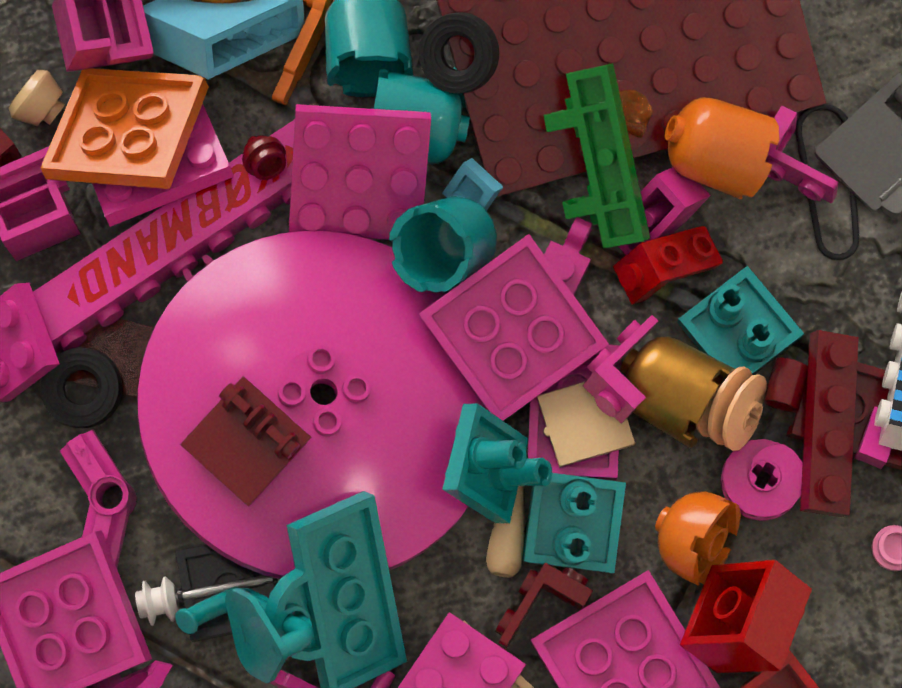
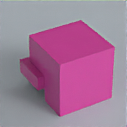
(101, 32)
(33, 208)

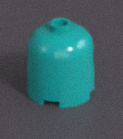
(363, 39)
(418, 94)
(442, 243)

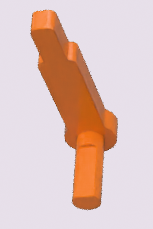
(302, 50)

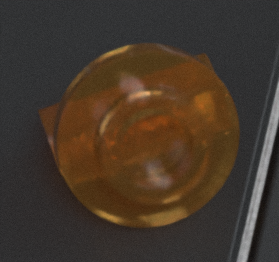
(636, 111)

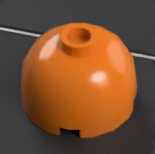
(695, 533)

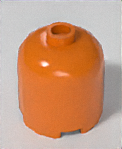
(722, 145)

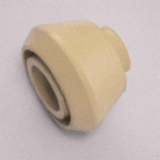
(37, 100)

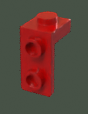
(665, 260)

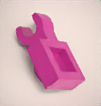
(567, 258)

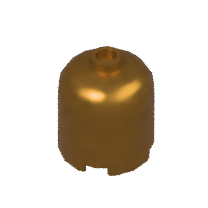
(675, 383)

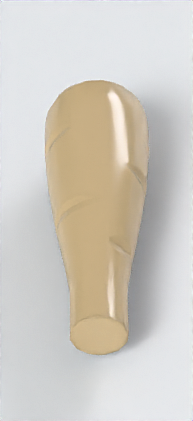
(507, 542)

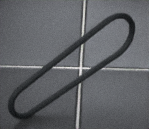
(853, 199)

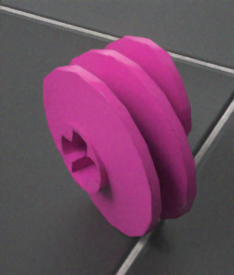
(785, 478)

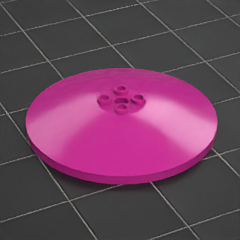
(293, 318)

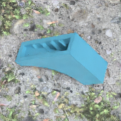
(220, 35)

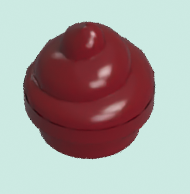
(264, 157)

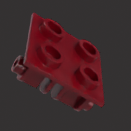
(245, 440)

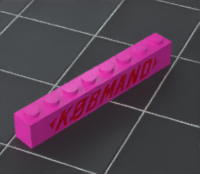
(159, 248)

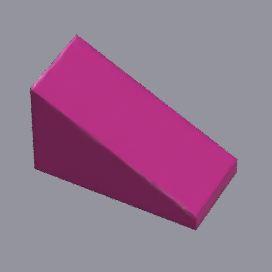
(869, 448)

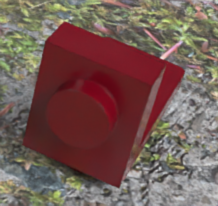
(565, 585)

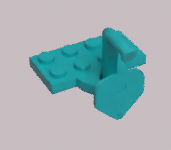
(325, 610)

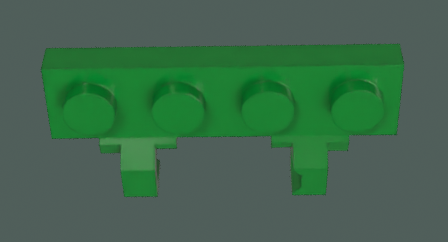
(613, 183)

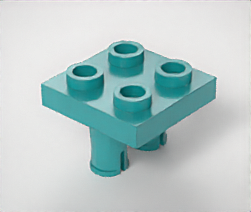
(741, 324)
(490, 464)
(575, 523)

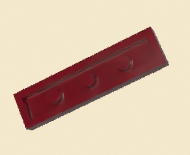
(829, 424)

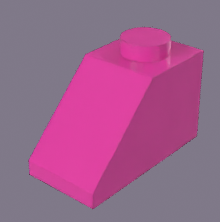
(669, 203)

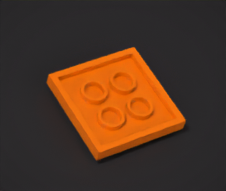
(125, 128)

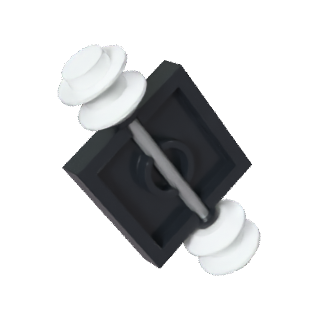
(201, 576)

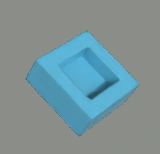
(473, 183)

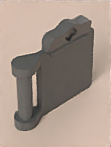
(868, 152)

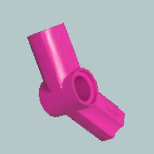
(96, 474)

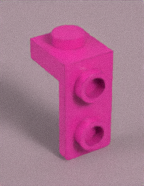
(809, 181)
(608, 386)

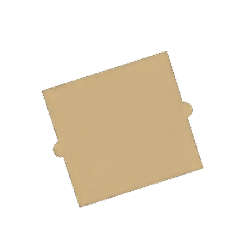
(579, 427)

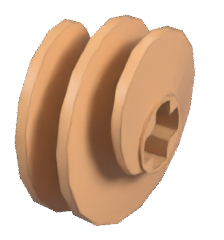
(734, 409)

